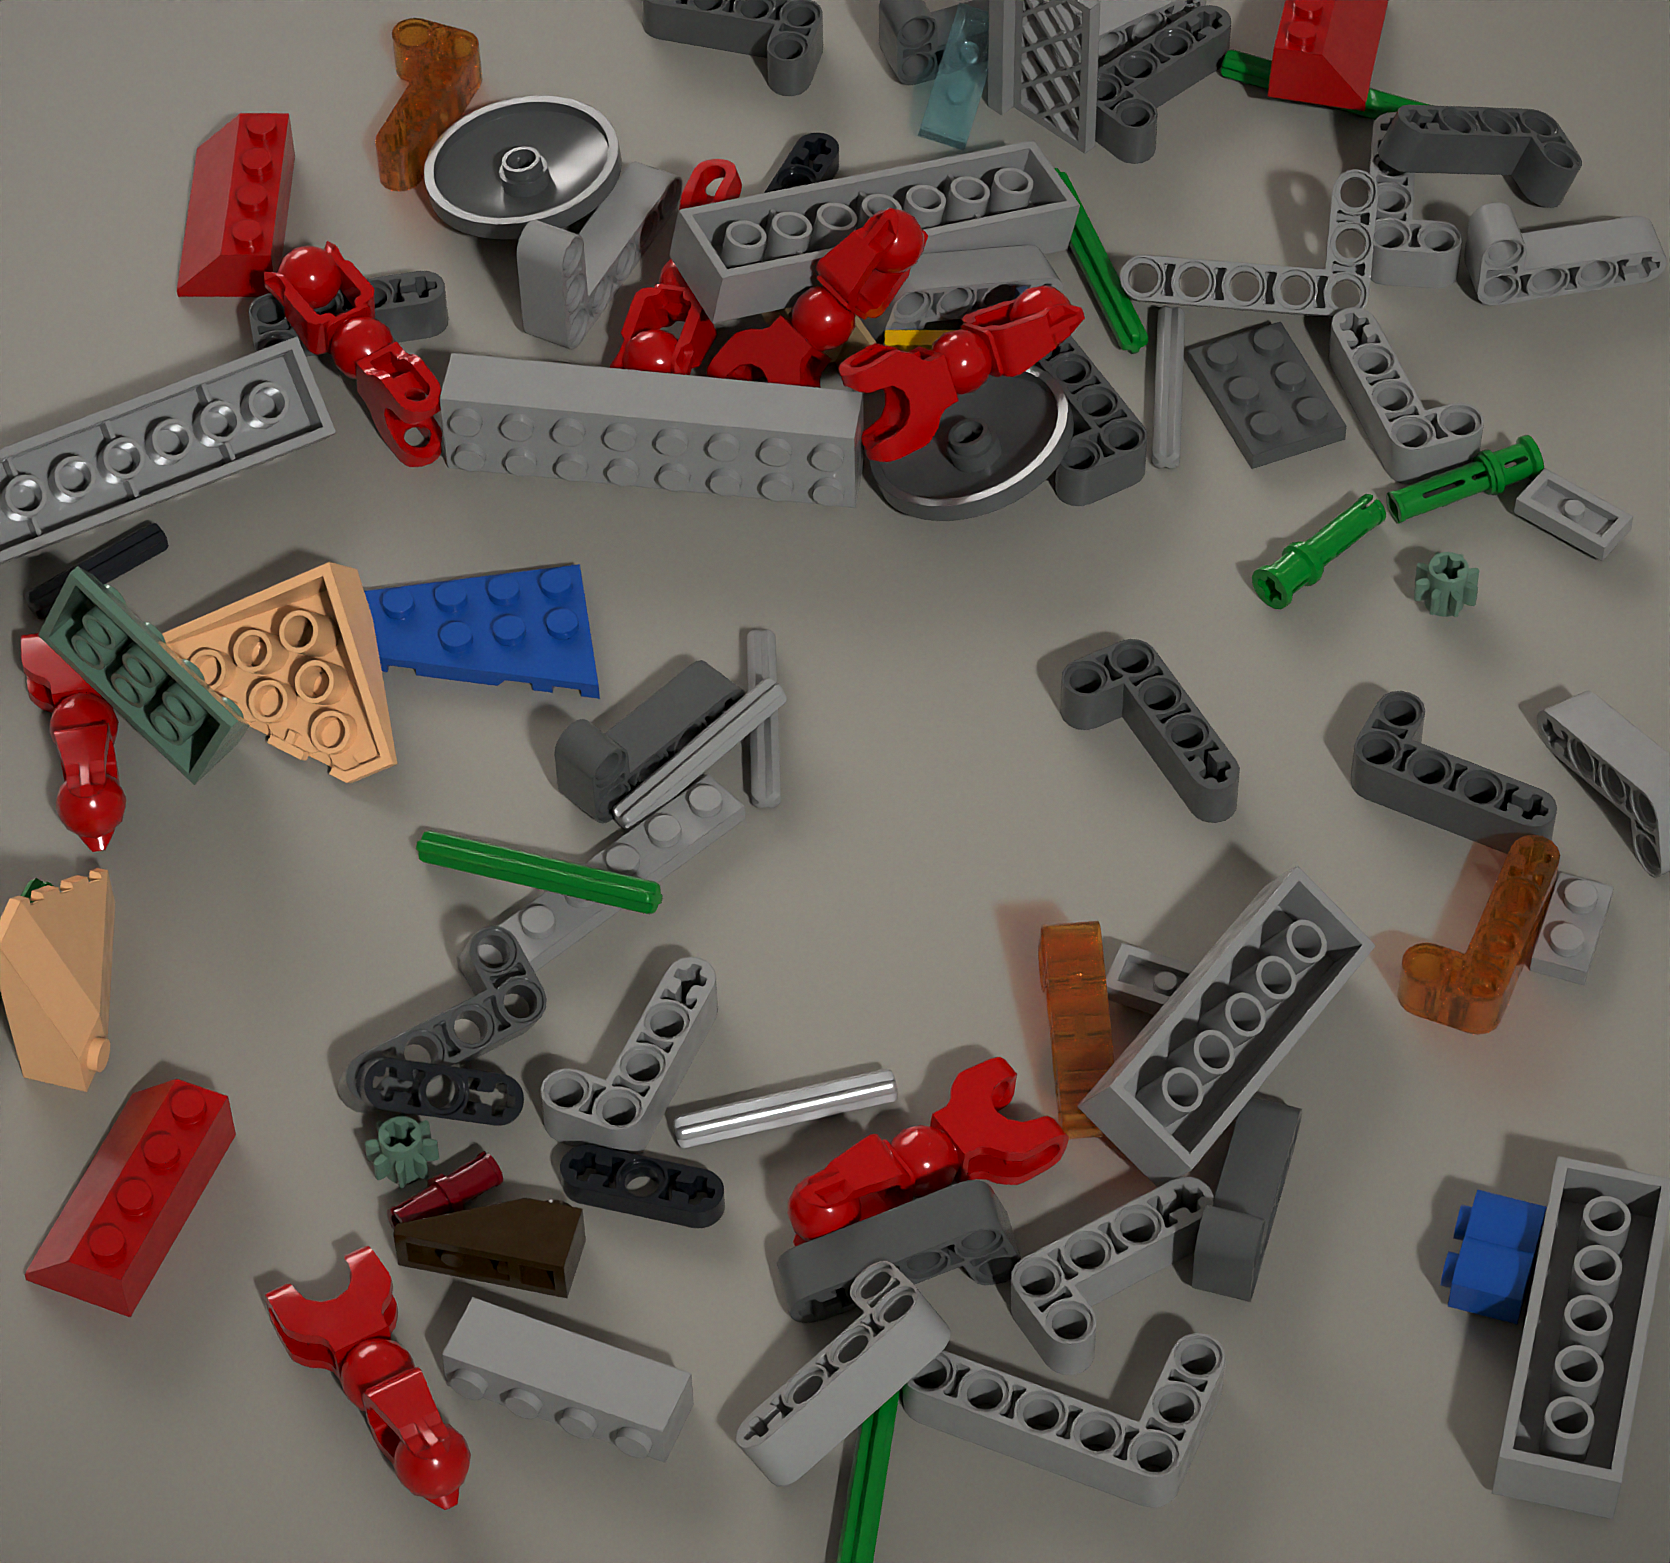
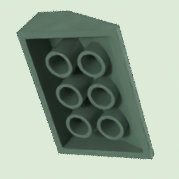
(142, 675)

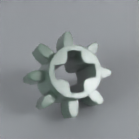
(1446, 584)
(402, 1150)

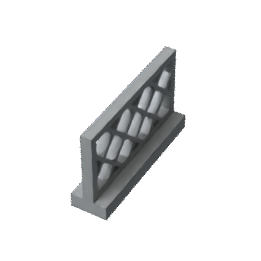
(1015, 74)

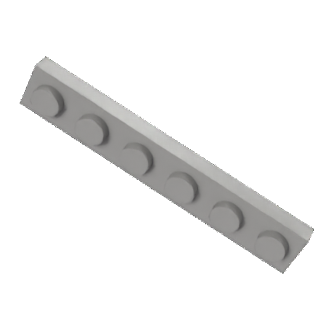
(645, 852)

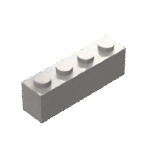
(568, 1380)

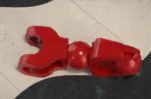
(856, 278)
(672, 300)
(361, 347)
(925, 382)
(85, 736)
(961, 1144)
(376, 1375)

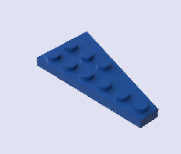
(491, 629)

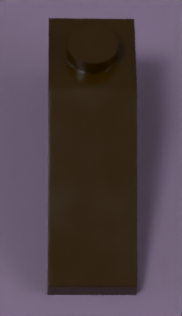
(505, 1244)

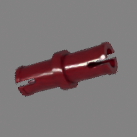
(449, 1192)

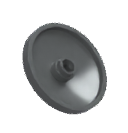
(522, 164)
(985, 451)

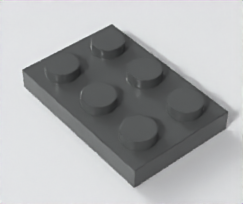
(1266, 395)

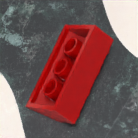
(1327, 51)
(238, 208)
(136, 1196)

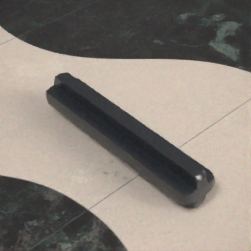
(104, 565)

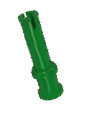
(1489, 473)
(1305, 561)

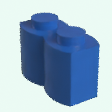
(1495, 1255)

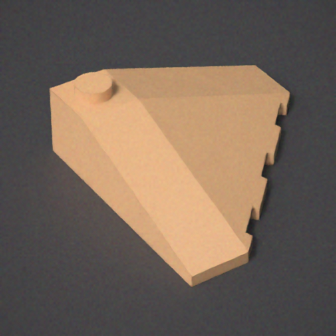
(301, 668)
(59, 978)

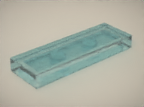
(959, 80)

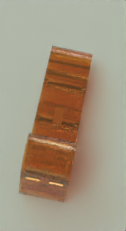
(442, 79)
(1495, 951)
(1077, 1017)

